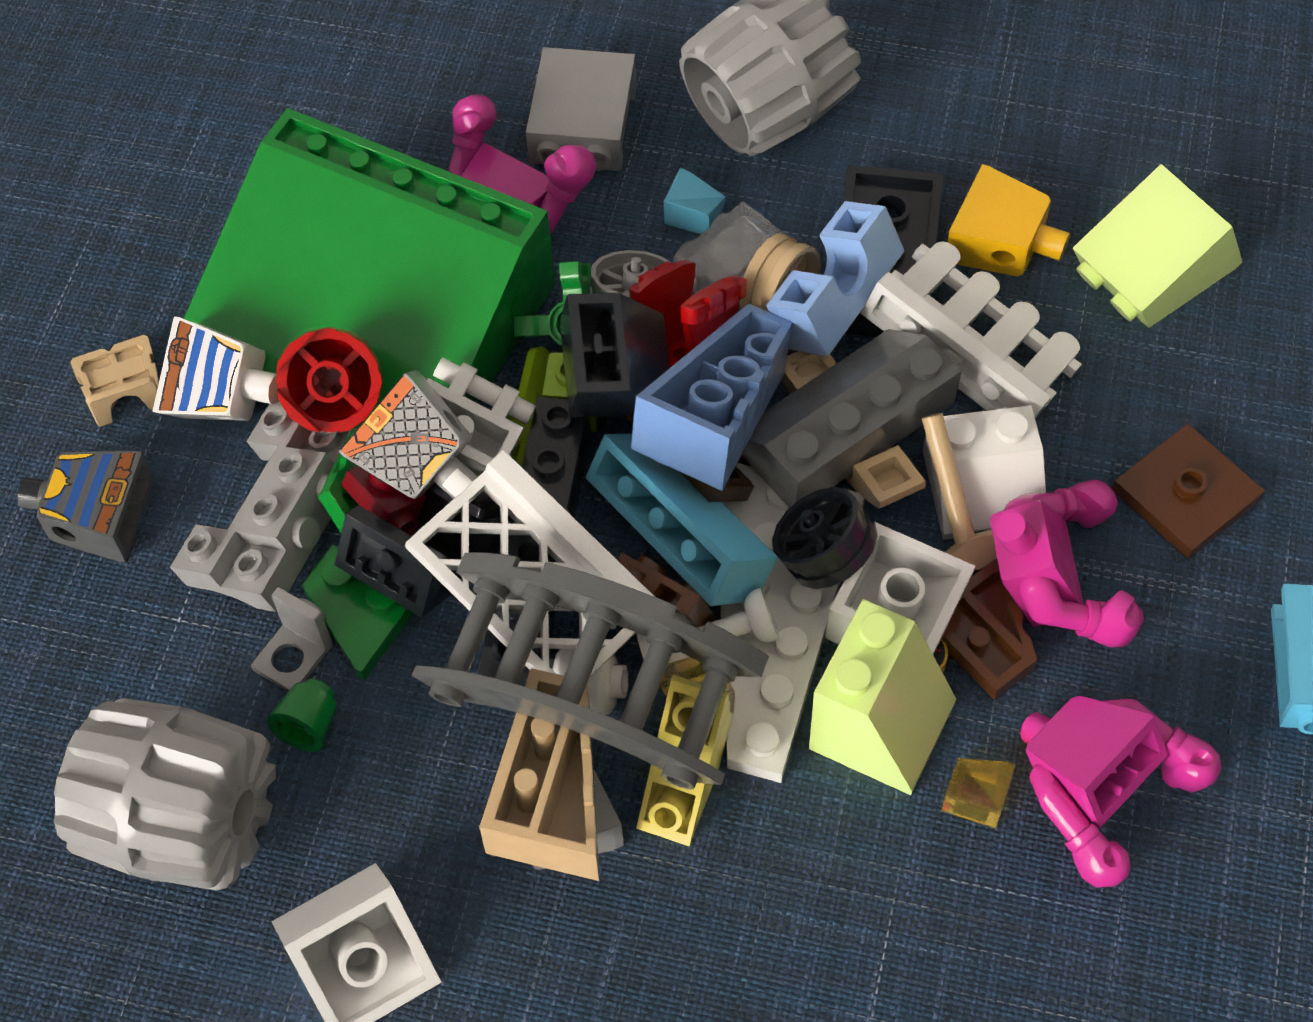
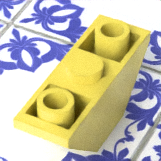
(665, 807)

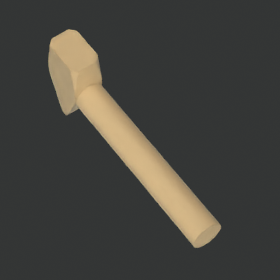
(970, 547)

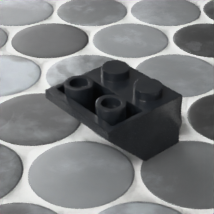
(610, 352)

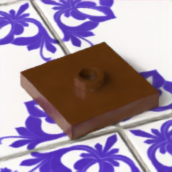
(1188, 490)

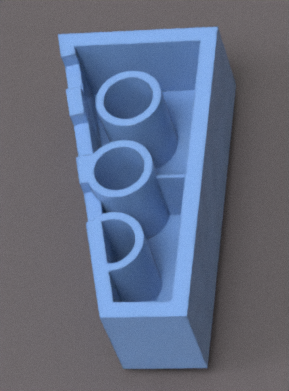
(713, 397)

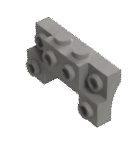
(276, 521)

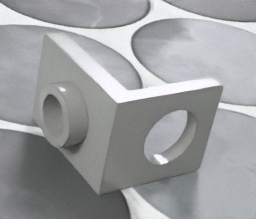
(301, 628)

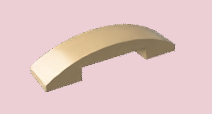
(877, 479)

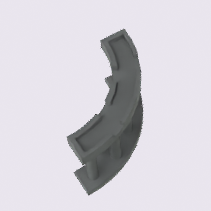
(604, 607)

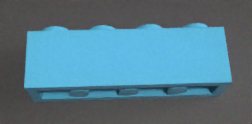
(693, 535)

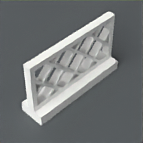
(545, 522)

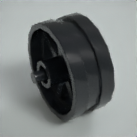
(824, 538)

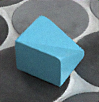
(692, 203)

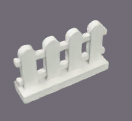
(987, 369)

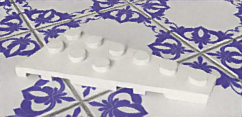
(771, 705)

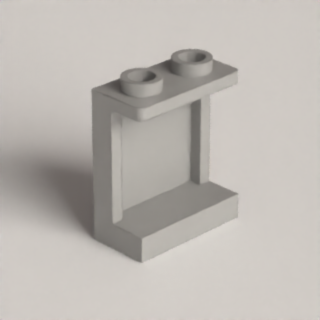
(583, 102)

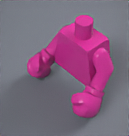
(566, 170)
(1041, 568)
(1094, 760)

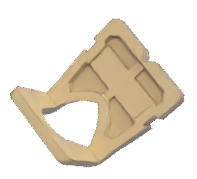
(116, 374)

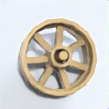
(773, 265)

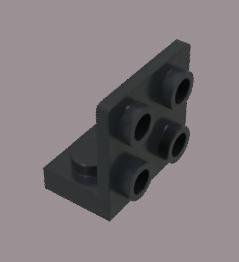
(378, 557)

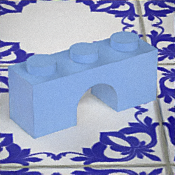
(859, 252)

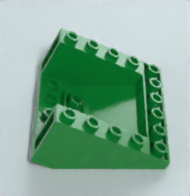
(376, 248)

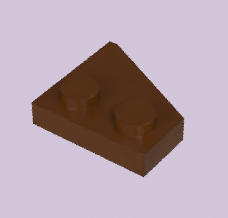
(684, 597)

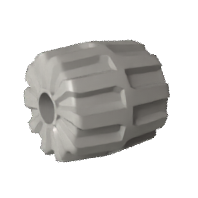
(768, 70)
(164, 793)

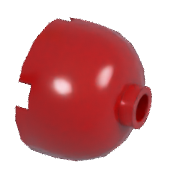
(328, 380)

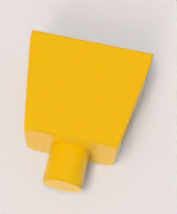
(1004, 225)

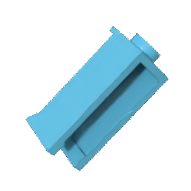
(1294, 656)

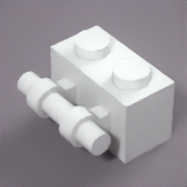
(488, 428)

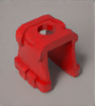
(687, 317)

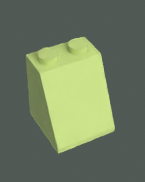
(1157, 249)
(881, 699)

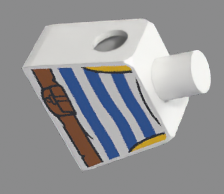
(211, 375)

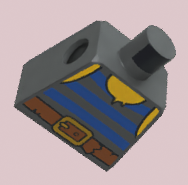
(91, 500)

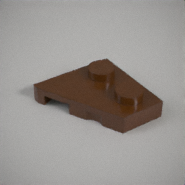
(989, 634)

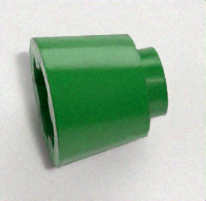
(304, 715)

